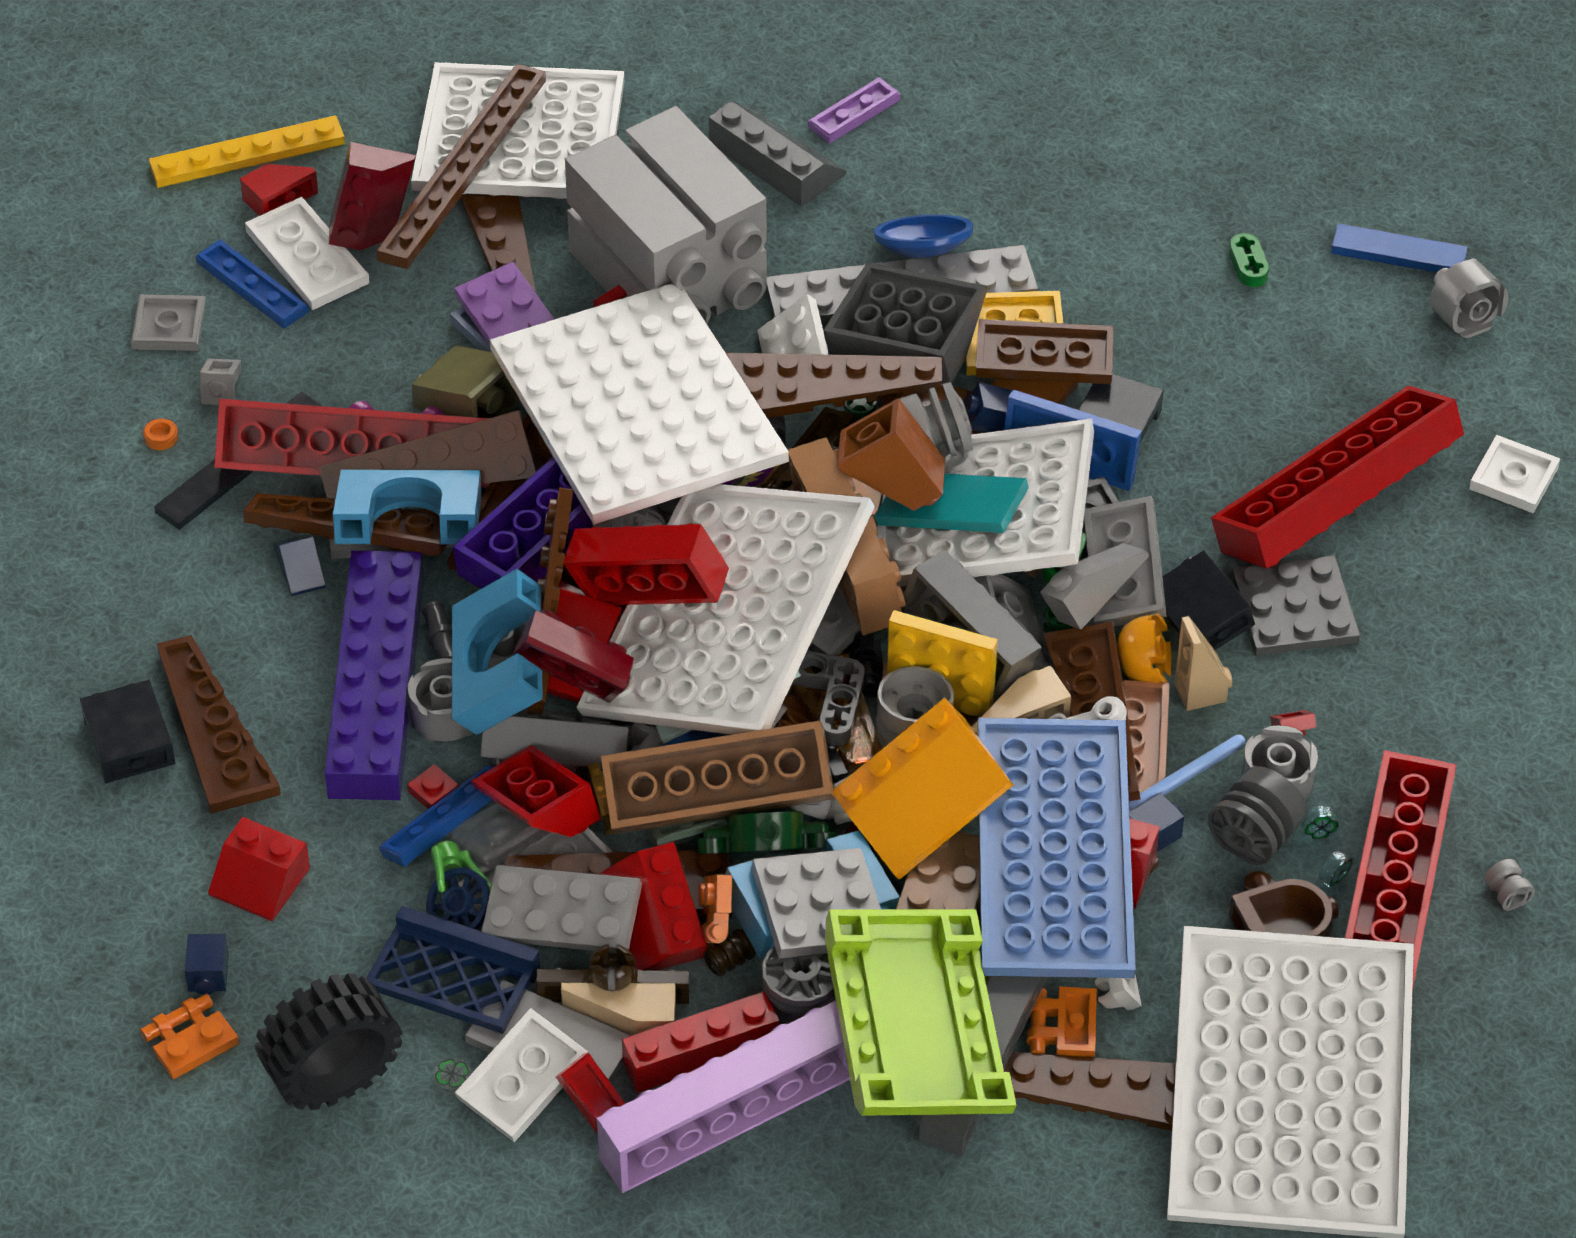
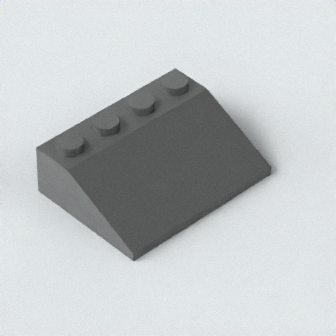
(906, 315)

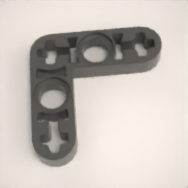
(831, 679)

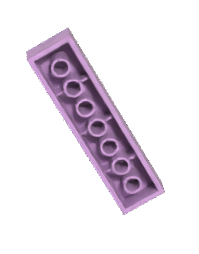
(723, 1098)

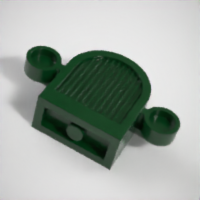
(764, 833)

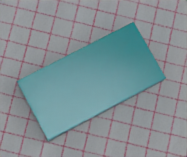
(966, 505)

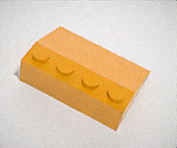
(922, 788)

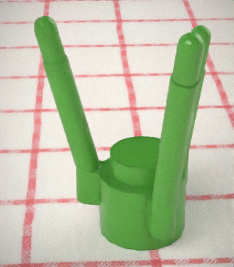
(448, 856)

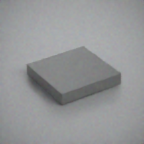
(168, 322)

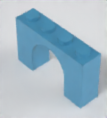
(370, 493)
(478, 624)
(748, 905)

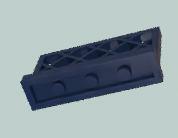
(471, 948)

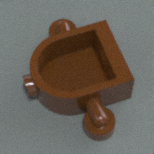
(1282, 907)

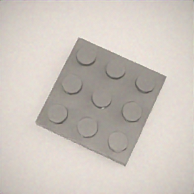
(803, 888)

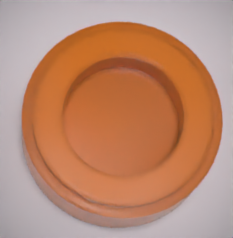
(160, 434)

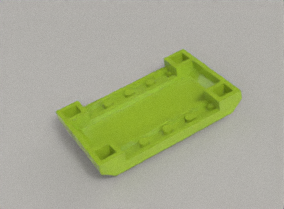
(916, 1012)

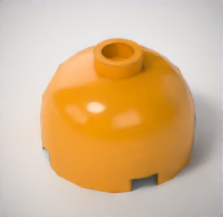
(1142, 646)

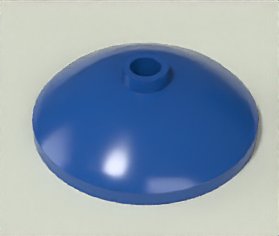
(923, 234)

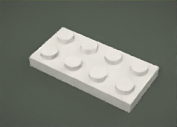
(301, 251)

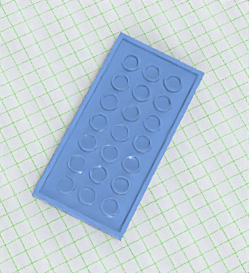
(1057, 851)

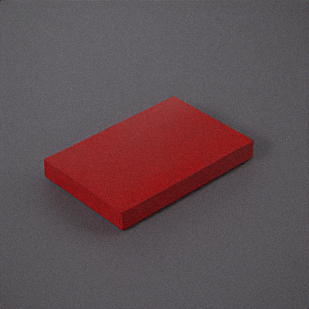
(587, 613)

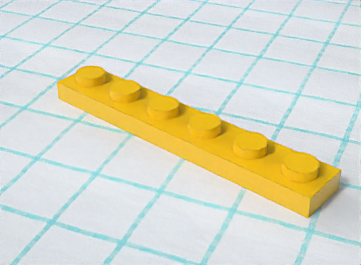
(246, 151)

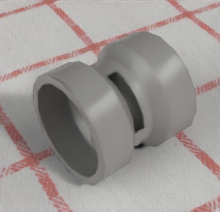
(1508, 883)

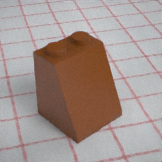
(893, 456)

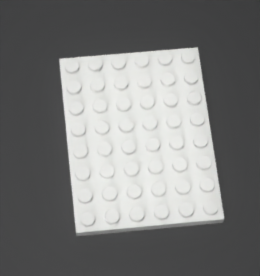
(638, 402)
(736, 658)
(1292, 1083)

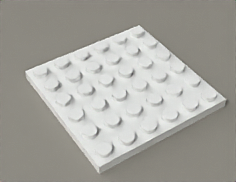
(562, 119)
(1047, 521)

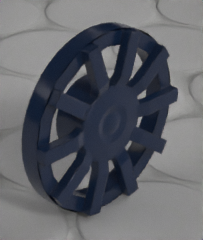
(458, 900)

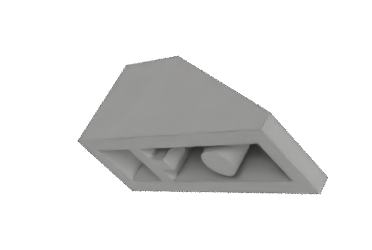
(1084, 588)

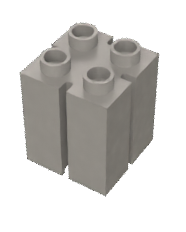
(668, 216)

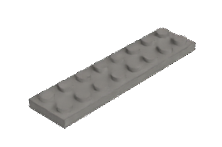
(997, 269)

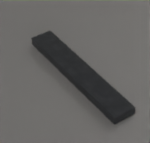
(207, 486)

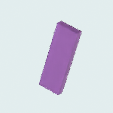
(854, 110)

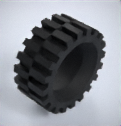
(328, 1041)

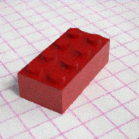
(646, 564)

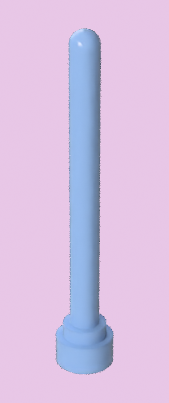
(1191, 770)

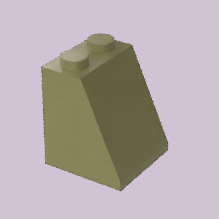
(465, 385)

